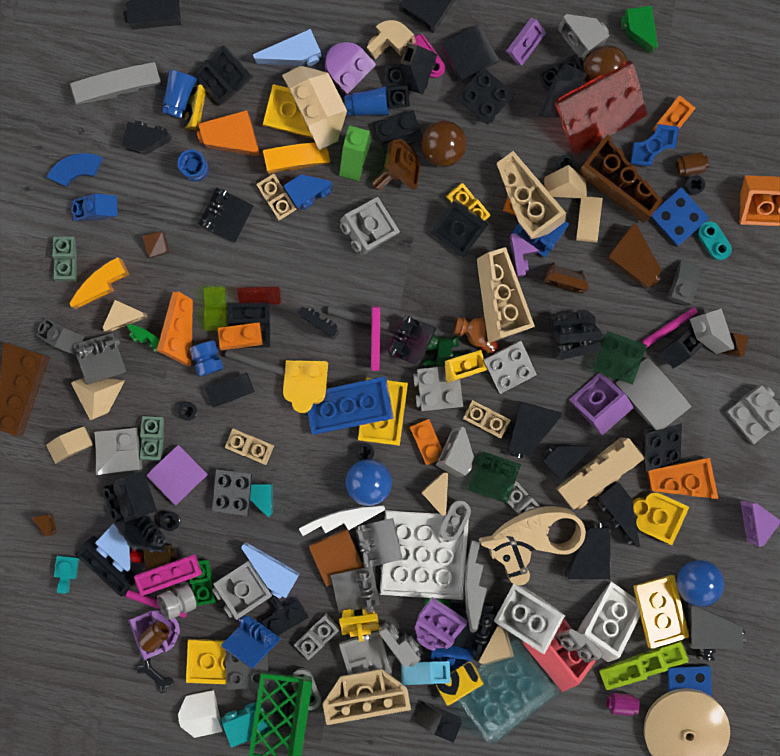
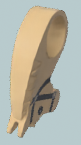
(528, 532)

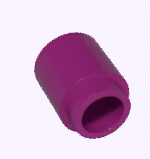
(623, 704)

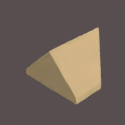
(98, 396)

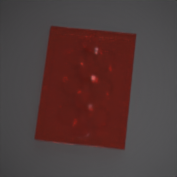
(601, 107)

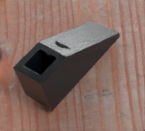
(620, 507)

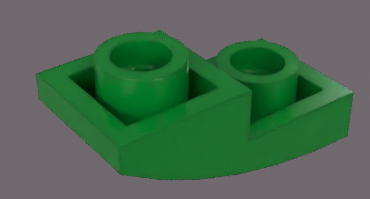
(140, 334)
(203, 585)

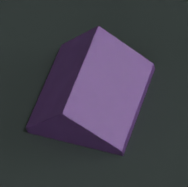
(758, 523)

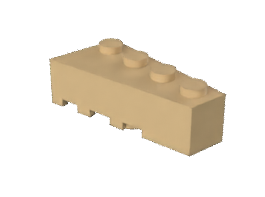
(502, 296)
(599, 473)

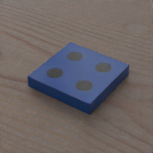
(679, 217)
(690, 677)

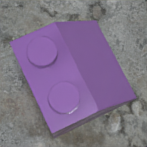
(601, 403)

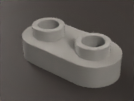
(455, 520)
(314, 690)

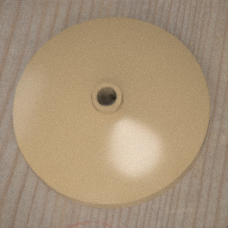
(683, 713)

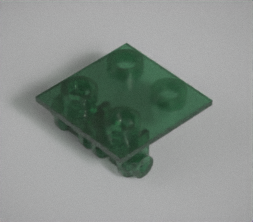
(619, 357)
(494, 477)

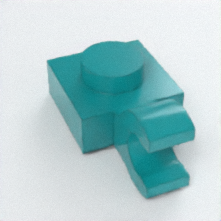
(66, 569)

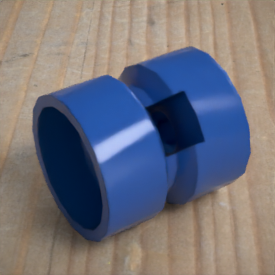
(193, 165)
(206, 358)

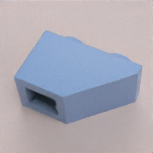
(115, 546)

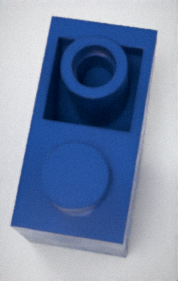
(306, 189)
(94, 207)

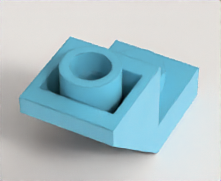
(426, 673)

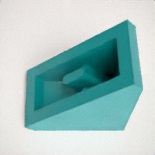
(263, 497)

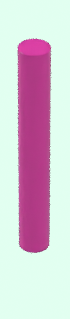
(670, 327)
(147, 600)

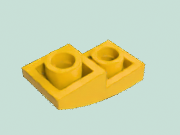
(463, 195)

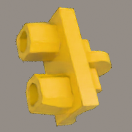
(358, 625)

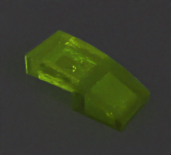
(215, 307)

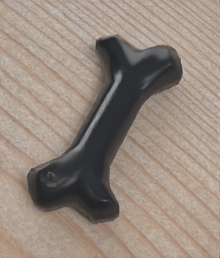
(163, 682)
(286, 707)

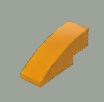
(295, 157)
(99, 283)

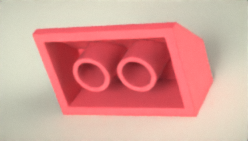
(562, 666)

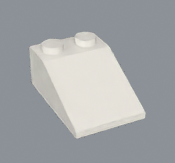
(529, 618)
(611, 621)

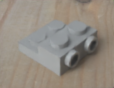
(368, 226)
(435, 391)
(756, 413)
(241, 590)
(403, 647)

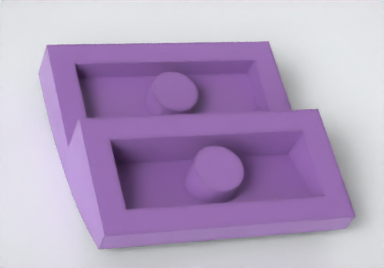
(176, 475)

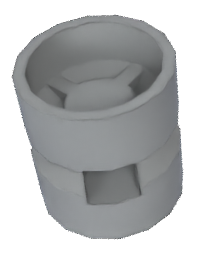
(178, 601)

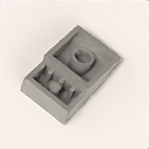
(654, 396)

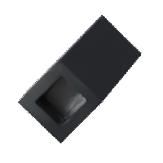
(417, 67)
(144, 139)

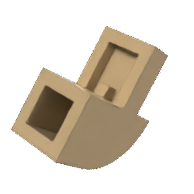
(390, 34)

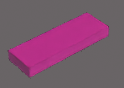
(375, 338)
(168, 575)

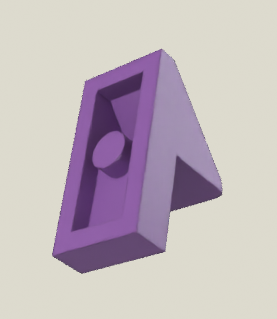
(520, 248)

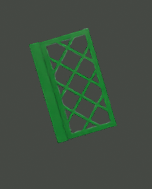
(299, 714)

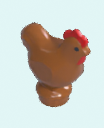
(475, 333)

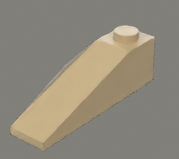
(532, 203)

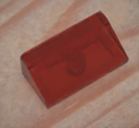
(260, 295)

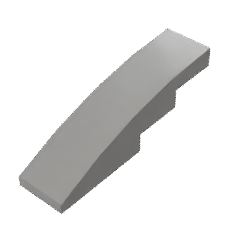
(114, 83)
(473, 592)

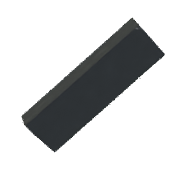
(103, 567)

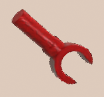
(136, 556)

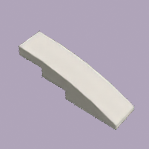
(350, 517)

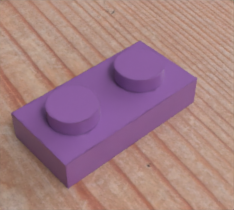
(526, 41)

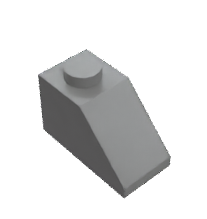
(713, 331)
(456, 454)

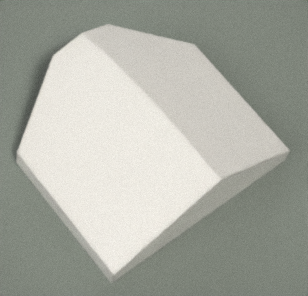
(200, 714)

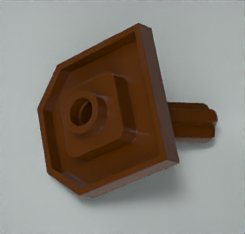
(399, 164)

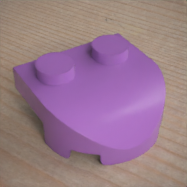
(347, 65)
(144, 621)
(438, 625)

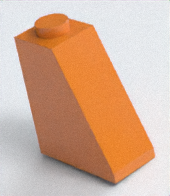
(229, 134)

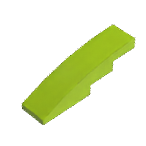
(643, 665)

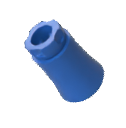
(177, 93)
(368, 102)

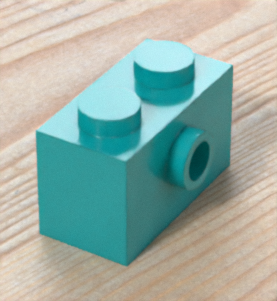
(239, 724)

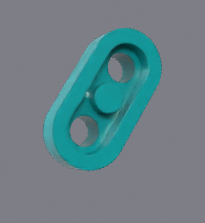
(713, 241)

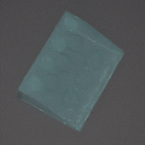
(509, 694)

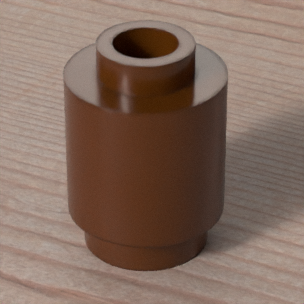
(692, 164)
(154, 636)

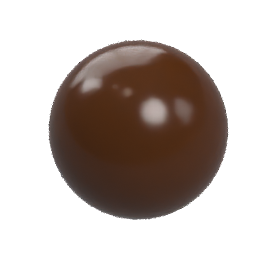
(603, 60)
(444, 143)

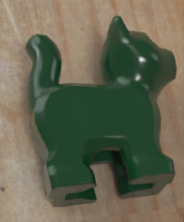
(443, 350)

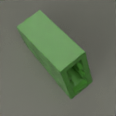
(354, 153)

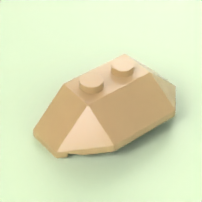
(317, 103)
(365, 696)

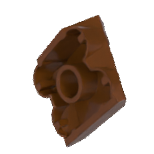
(566, 279)

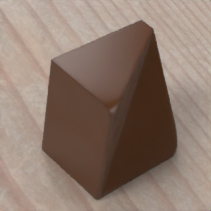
(156, 244)
(740, 343)
(46, 524)

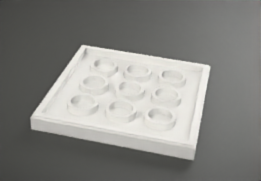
(429, 561)

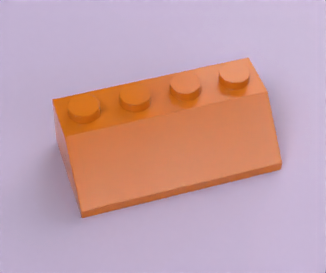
(760, 201)

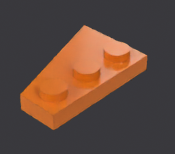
(177, 329)
(685, 478)

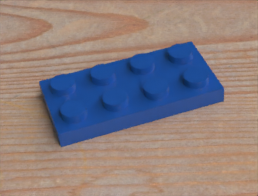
(351, 406)

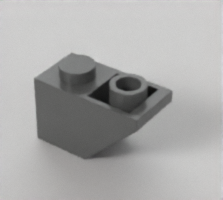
(58, 335)

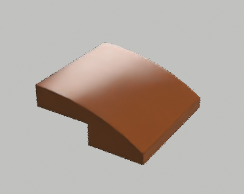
(335, 555)

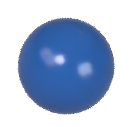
(368, 482)
(700, 583)

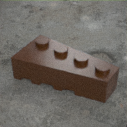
(619, 180)
(19, 385)

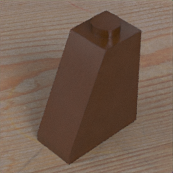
(635, 258)

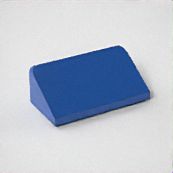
(455, 655)

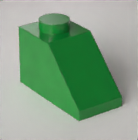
(640, 27)

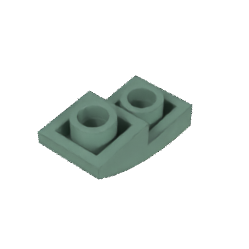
(65, 259)
(152, 438)

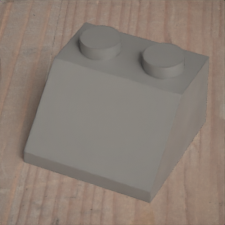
(583, 34)

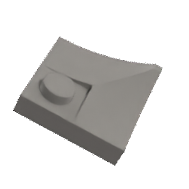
(117, 450)
(365, 655)

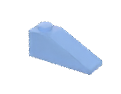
(295, 51)
(273, 572)

